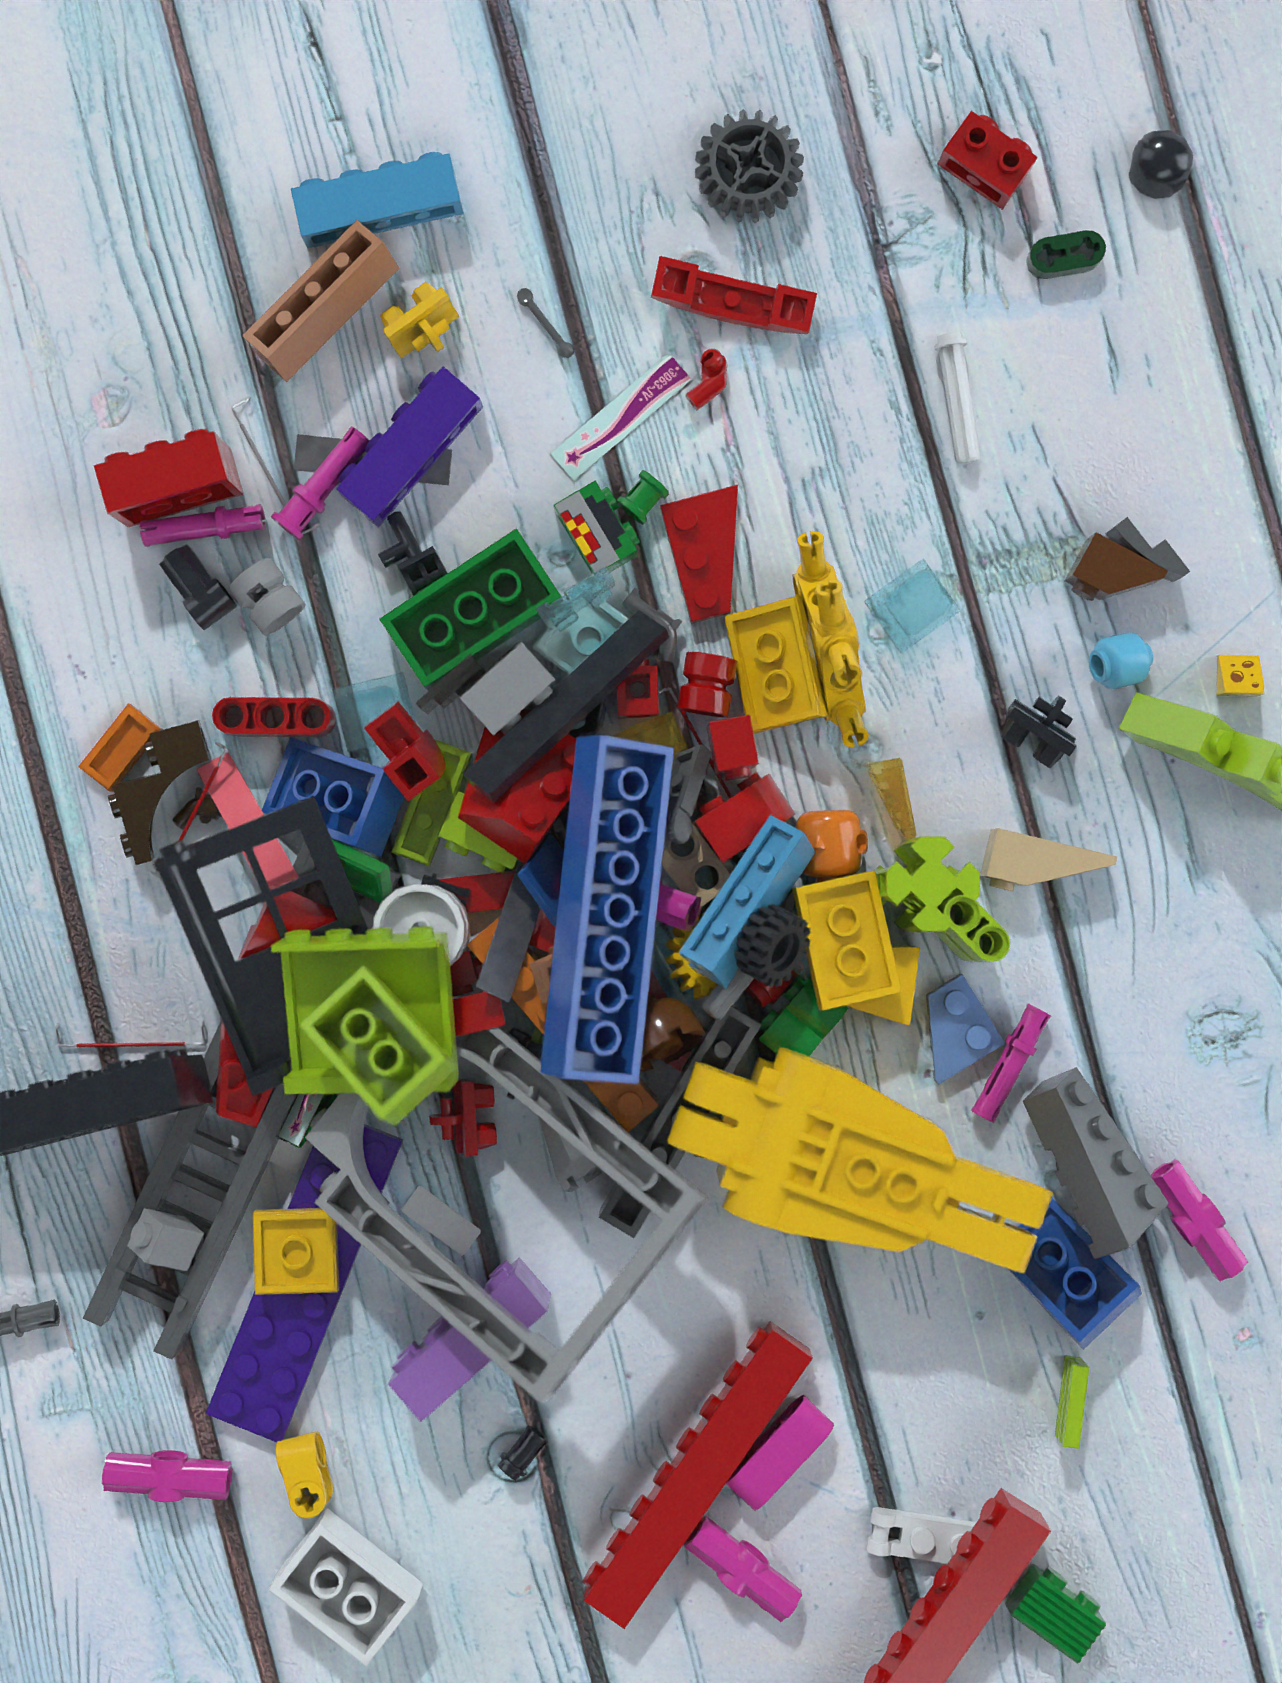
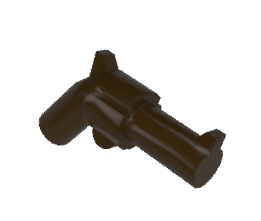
(207, 810)

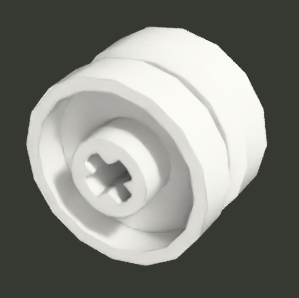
(427, 905)

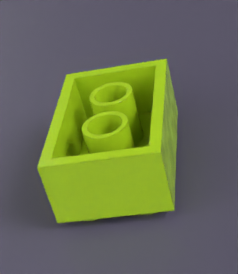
(378, 1046)

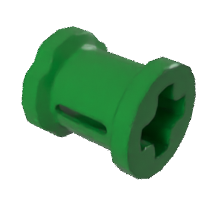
(642, 497)

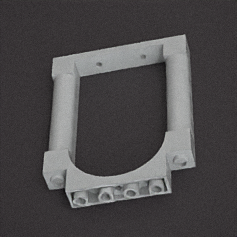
(365, 1214)

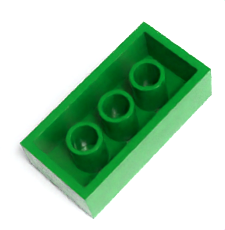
(471, 609)

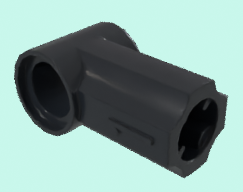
(203, 596)

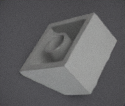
(508, 689)

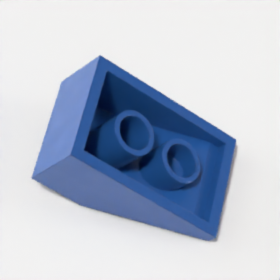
(353, 796)
(1072, 1285)

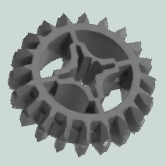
(737, 156)

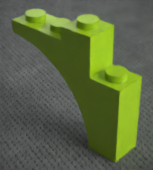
(1207, 743)

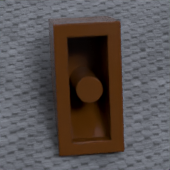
(1110, 570)

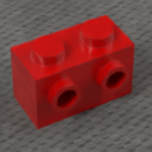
(987, 159)

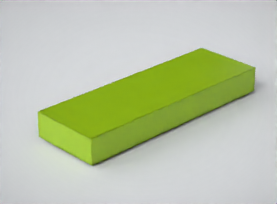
(429, 809)

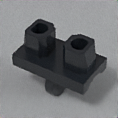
(1054, 739)

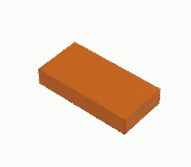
(119, 747)

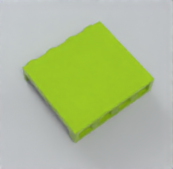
(315, 967)

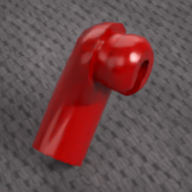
(712, 379)

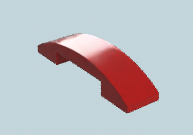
(732, 299)

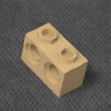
(683, 869)

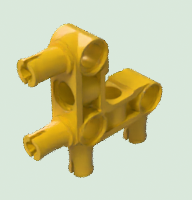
(833, 639)

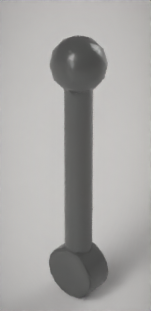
(525, 298)

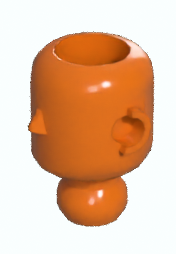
(836, 842)

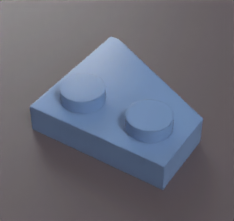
(958, 1028)

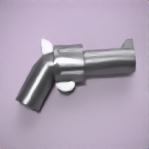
(668, 648)

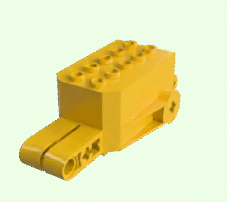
(848, 1164)

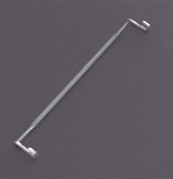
(247, 399)

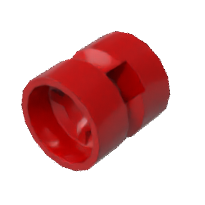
(707, 684)

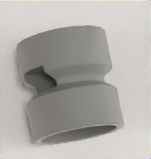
(274, 608)

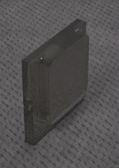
(451, 685)

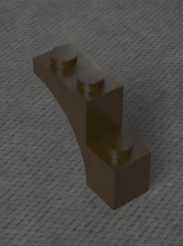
(136, 800)

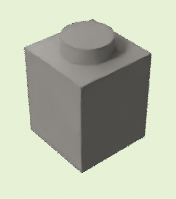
(165, 1239)

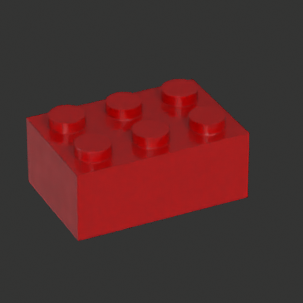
(168, 478)

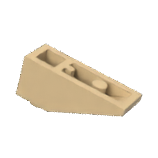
(1030, 860)

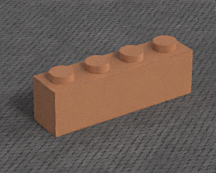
(321, 301)

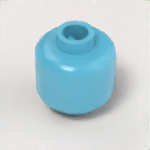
(1120, 660)

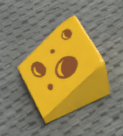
(1239, 676)

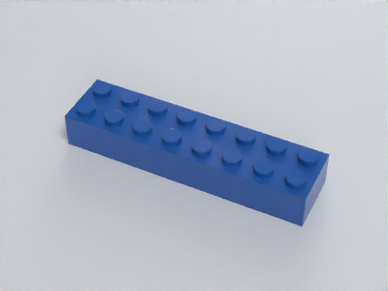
(607, 910)

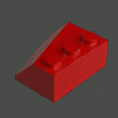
(529, 806)

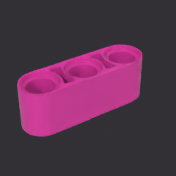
(780, 1452)

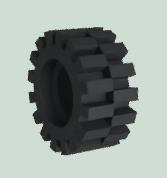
(772, 945)

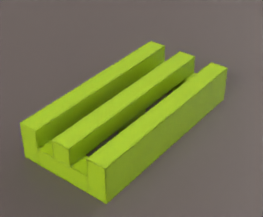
(1071, 1401)

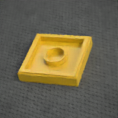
(295, 1251)

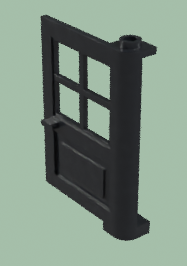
(252, 988)

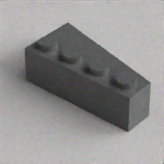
(1095, 1161)

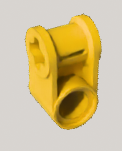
(303, 1467)

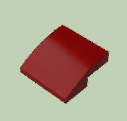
(297, 914)

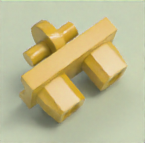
(420, 324)

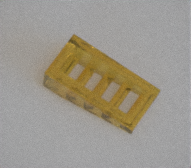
(892, 788)

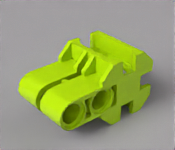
(931, 891)

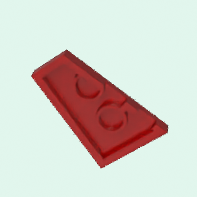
(703, 549)
(233, 1093)

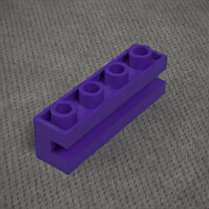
(409, 446)

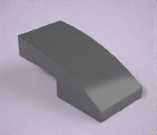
(1161, 554)

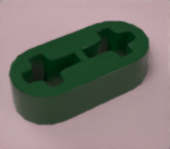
(1065, 245)

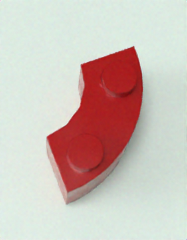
(736, 822)

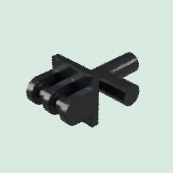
(421, 567)

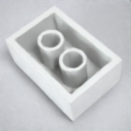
(346, 1587)

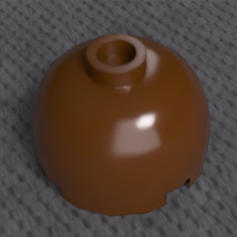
(669, 1031)

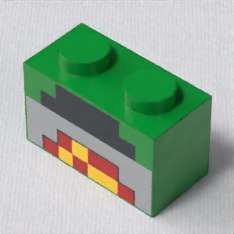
(596, 529)

